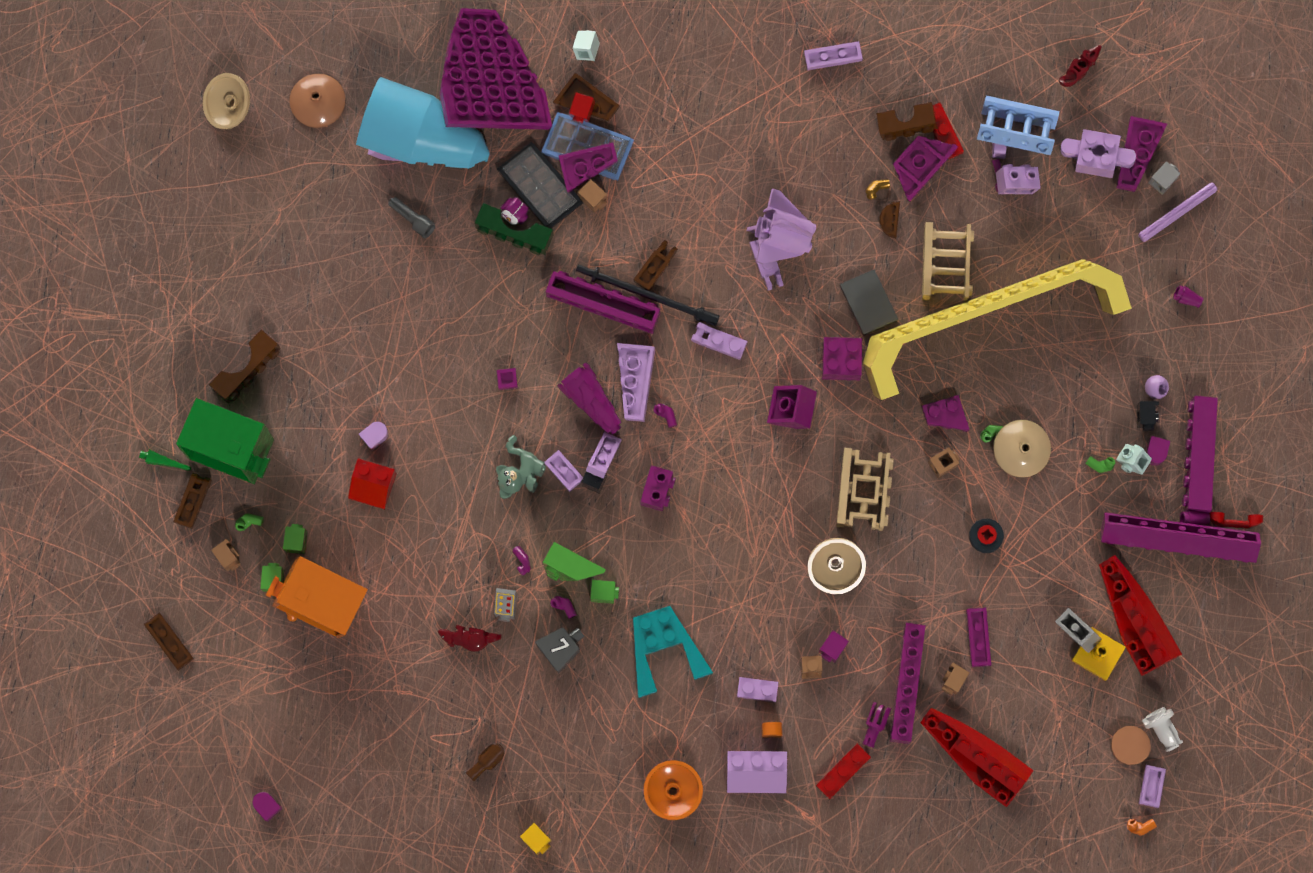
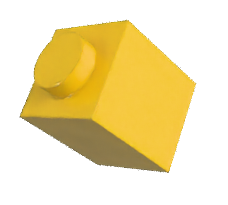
(536, 839)

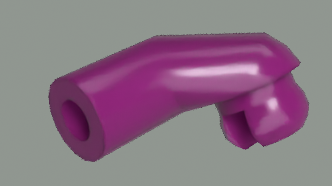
(667, 413)
(563, 604)

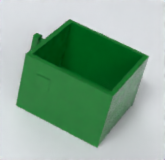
(226, 441)

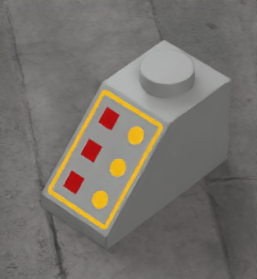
(505, 604)

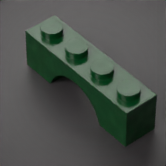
(535, 238)

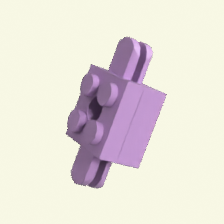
(1098, 153)

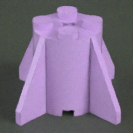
(782, 230)

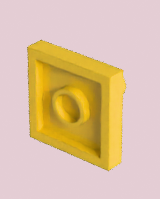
(1101, 658)

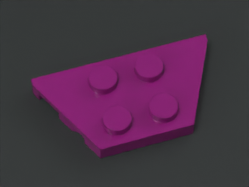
(921, 163)

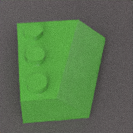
(568, 566)

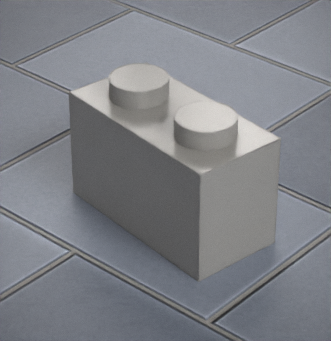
(1078, 630)

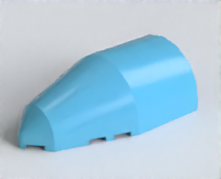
(413, 129)

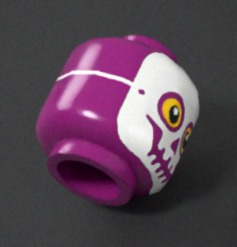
(514, 211)

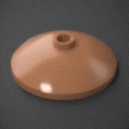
(318, 111)

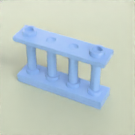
(1022, 113)

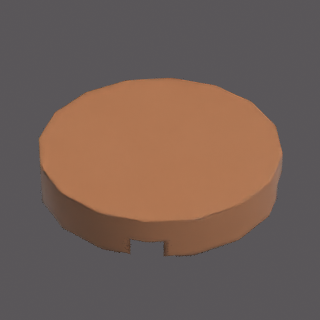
(1130, 745)

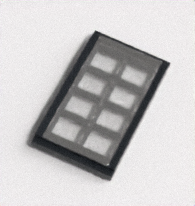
(539, 186)

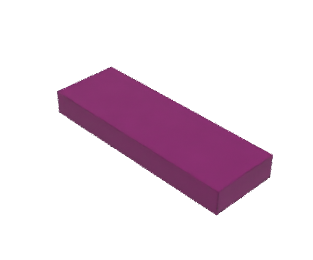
(978, 637)

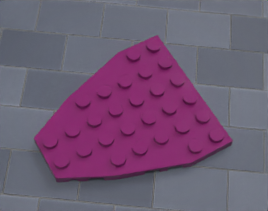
(489, 77)

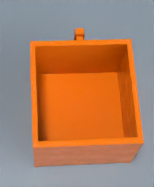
(318, 597)

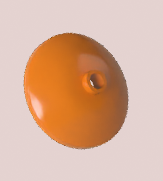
(678, 776)

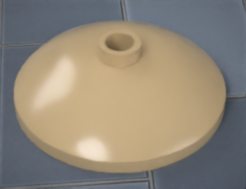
(226, 101)
(1009, 449)
(842, 575)

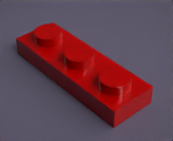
(945, 131)
(843, 771)

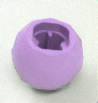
(1156, 387)

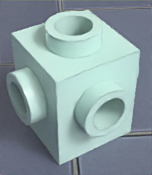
(1134, 459)

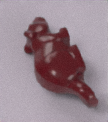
(1079, 67)
(471, 640)

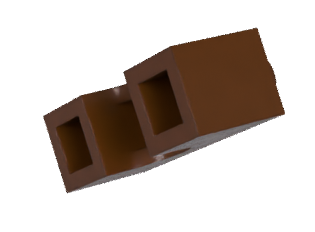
(922, 121)

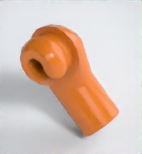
(1139, 828)

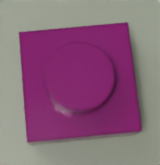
(507, 379)

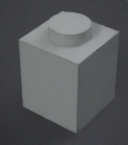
(1164, 177)

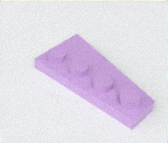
(636, 373)

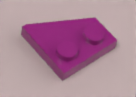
(946, 413)

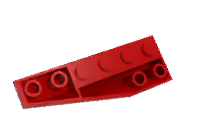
(1137, 619)
(978, 756)

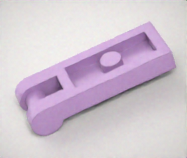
(719, 341)

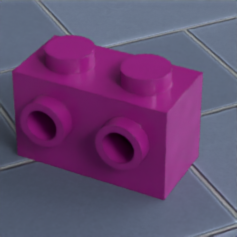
(657, 488)

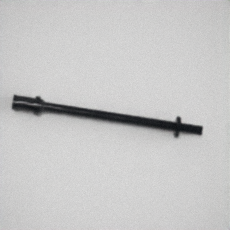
(699, 313)

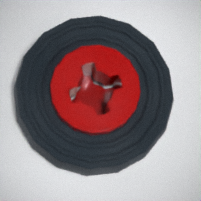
(986, 543)

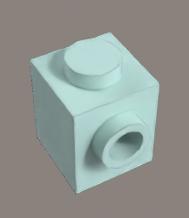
(586, 45)

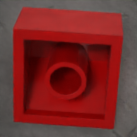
(371, 483)

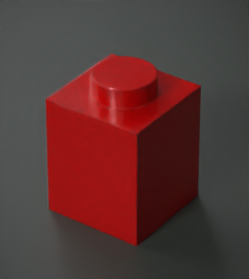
(581, 108)

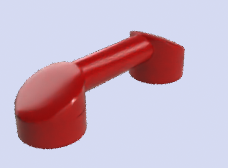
(1218, 519)

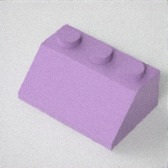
(756, 772)

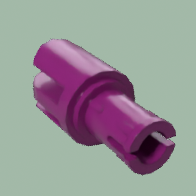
(874, 727)

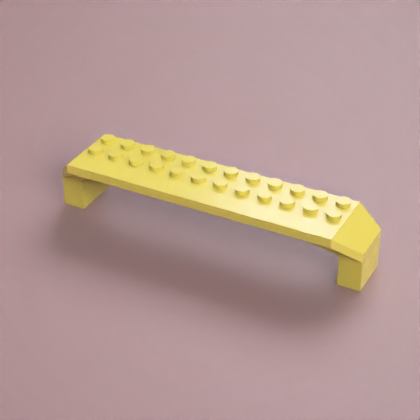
(886, 345)

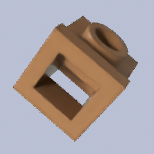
(948, 455)
(226, 555)
(811, 667)
(954, 679)

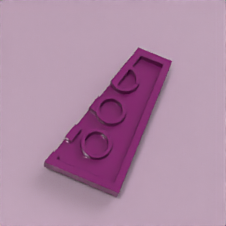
(1143, 138)

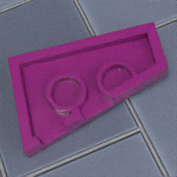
(586, 164)

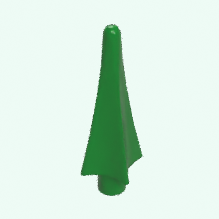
(156, 459)

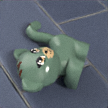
(511, 479)

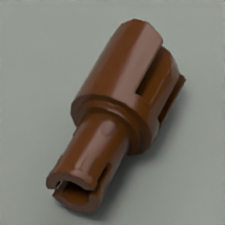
(486, 760)

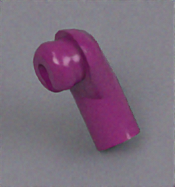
(523, 558)

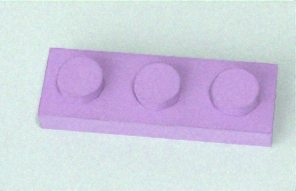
(833, 55)
(603, 455)

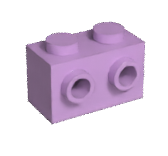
(1018, 179)

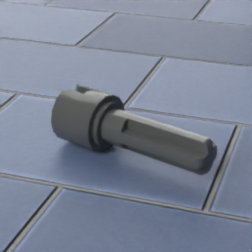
(420, 223)

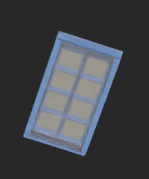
(570, 136)

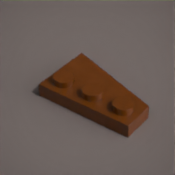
(604, 106)

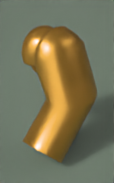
(875, 186)

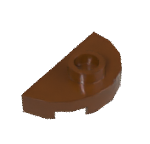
(889, 219)

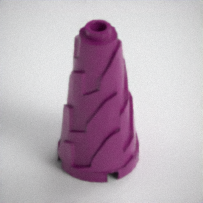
(588, 395)

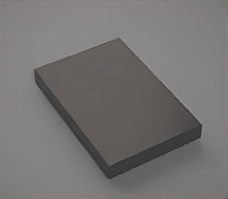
(868, 302)

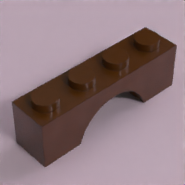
(230, 384)

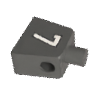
(560, 647)

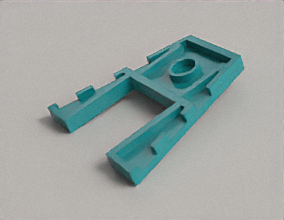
(657, 632)

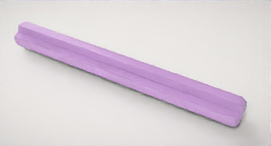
(1177, 212)

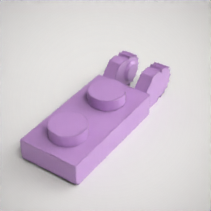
(767, 269)

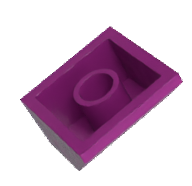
(792, 406)

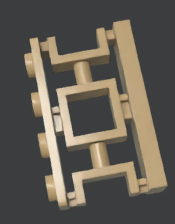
(849, 488)

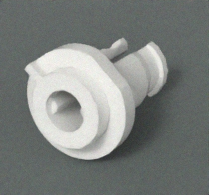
(1163, 727)

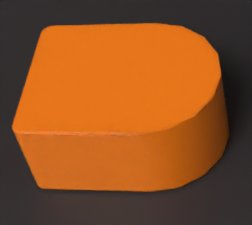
(771, 729)

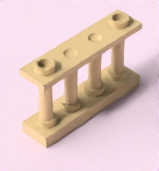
(930, 270)

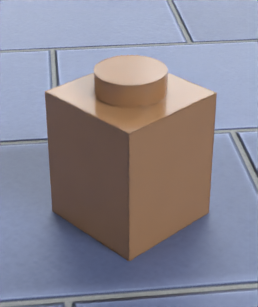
(593, 196)

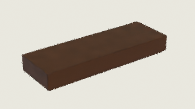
(168, 641)

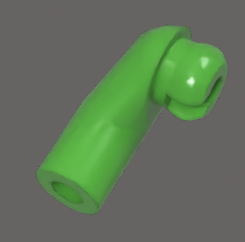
(990, 432)
(1101, 466)
(247, 520)

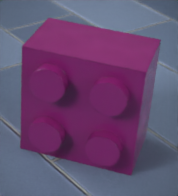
(842, 358)

